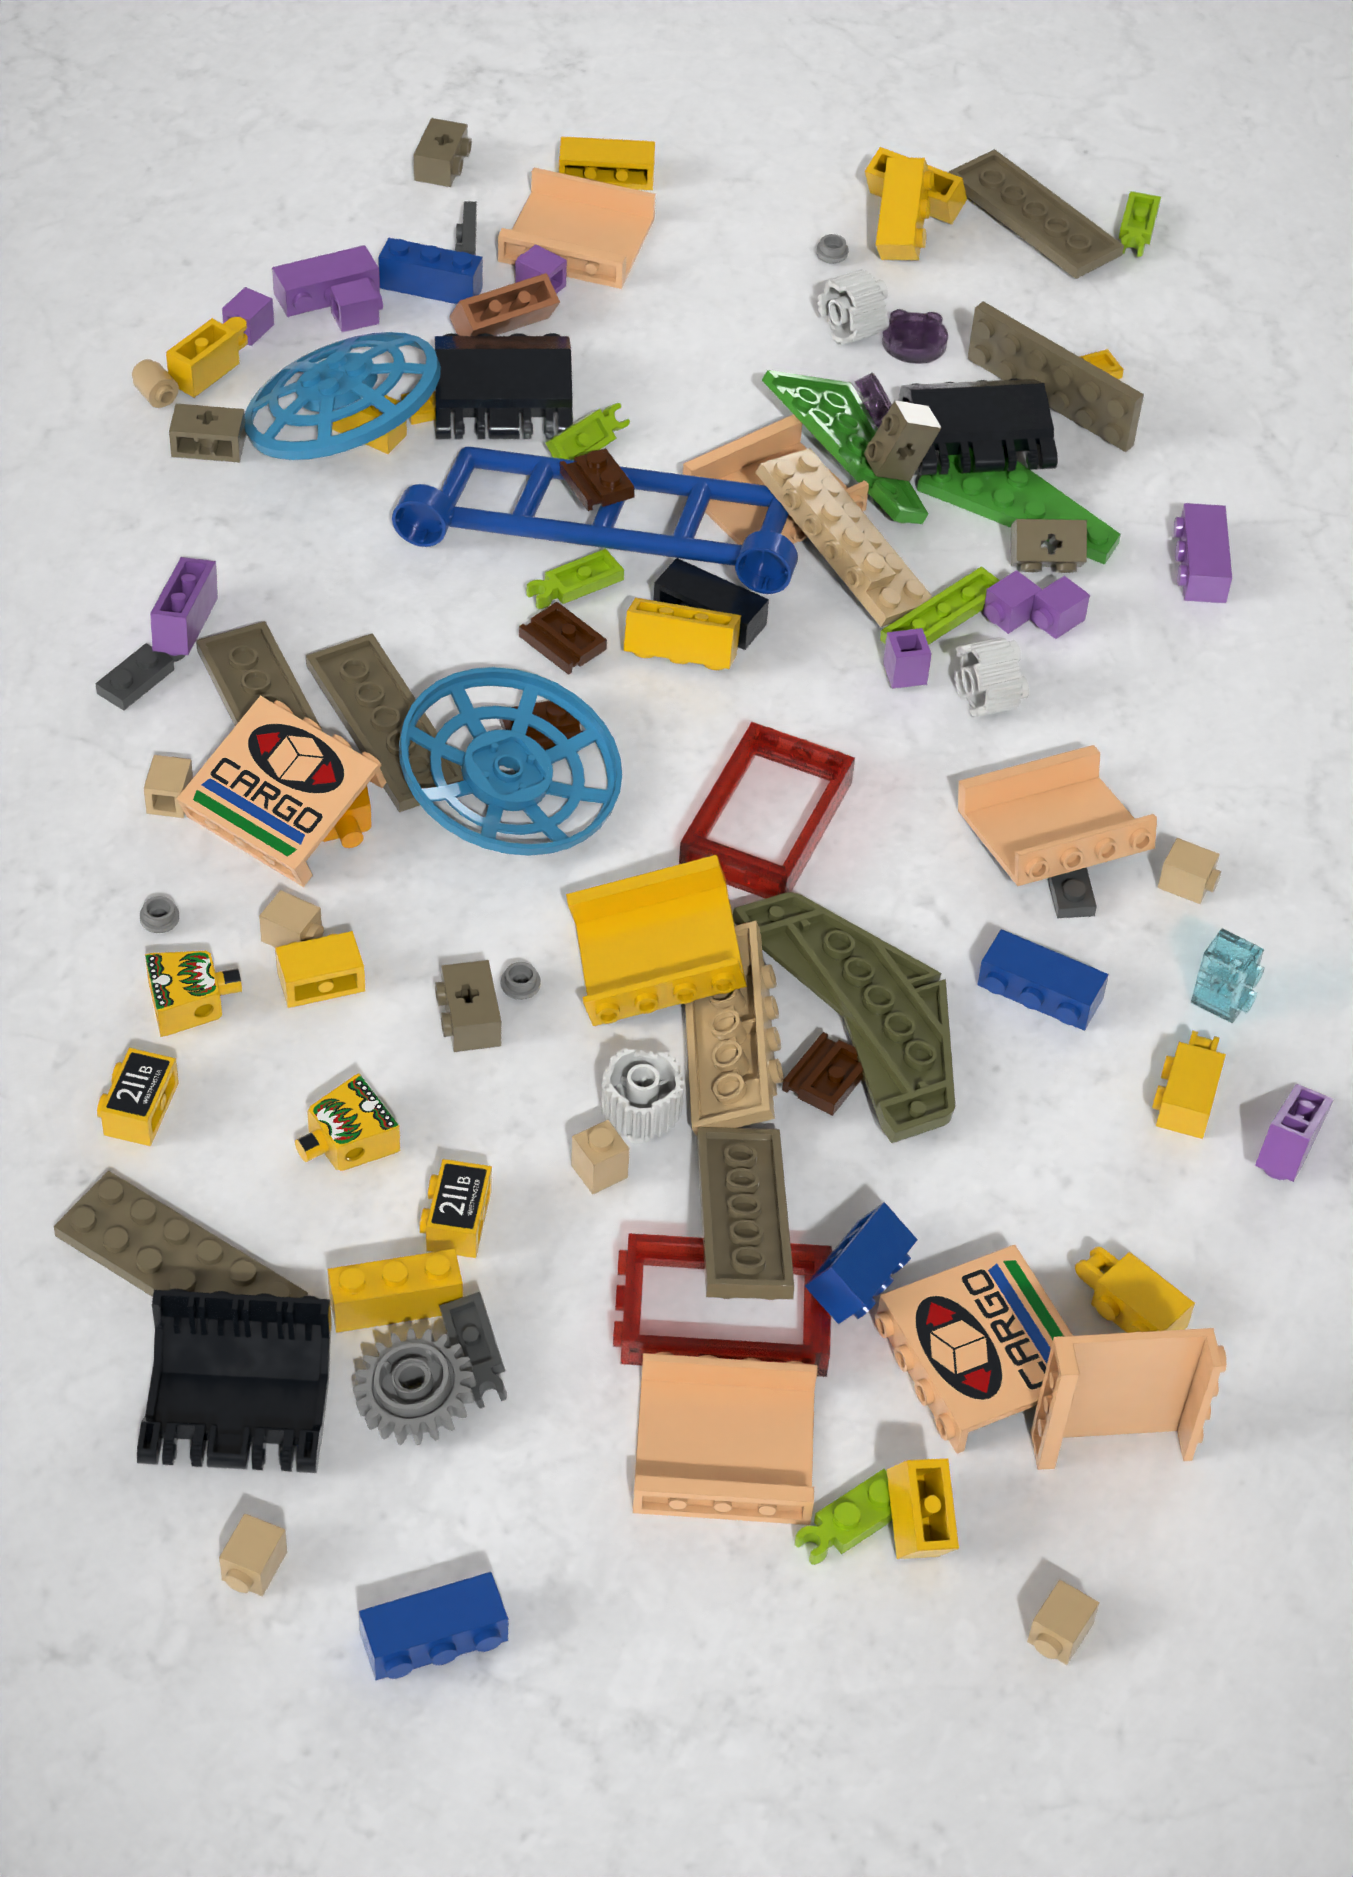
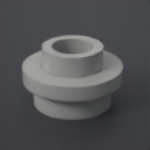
(832, 249)
(159, 915)
(520, 981)

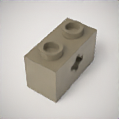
(441, 152)
(207, 433)
(902, 440)
(1066, 535)
(470, 1006)

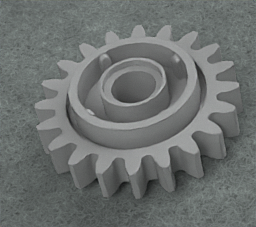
(393, 1407)

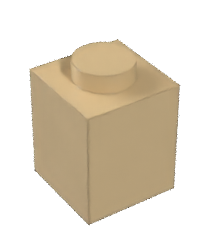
(164, 784)
(1189, 871)
(289, 921)
(600, 1156)
(253, 1555)
(1062, 1622)

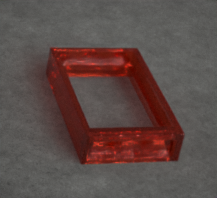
(743, 869)
(688, 1253)

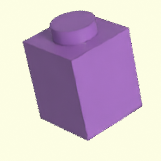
(541, 261)
(355, 304)
(255, 309)
(1010, 601)
(1059, 607)
(907, 658)

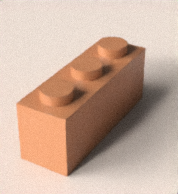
(506, 307)

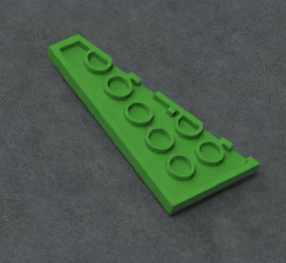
(845, 428)
(1014, 496)

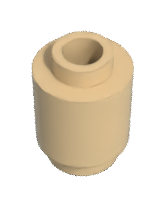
(154, 383)

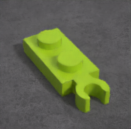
(1139, 221)
(587, 434)
(576, 579)
(849, 1518)

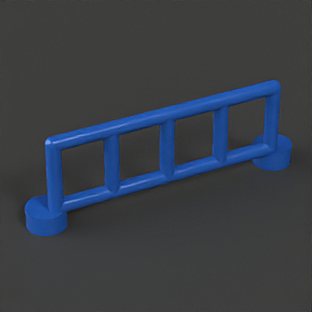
(761, 563)

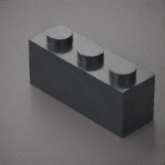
(697, 588)

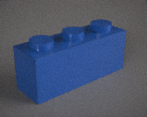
(429, 271)
(1042, 979)
(862, 1264)
(433, 1626)

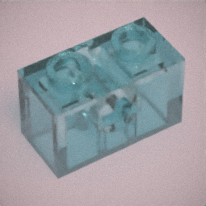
(1228, 976)

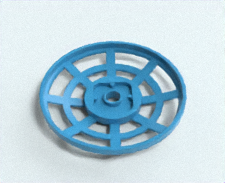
(335, 384)
(512, 751)

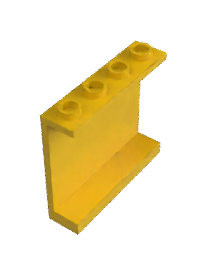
(656, 940)

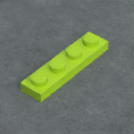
(947, 608)

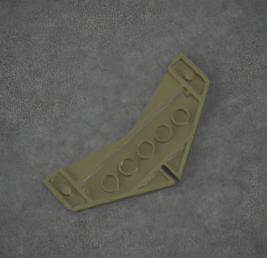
(887, 1001)

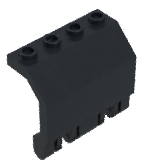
(503, 379)
(987, 424)
(237, 1377)

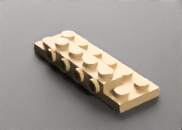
(844, 535)
(735, 1046)

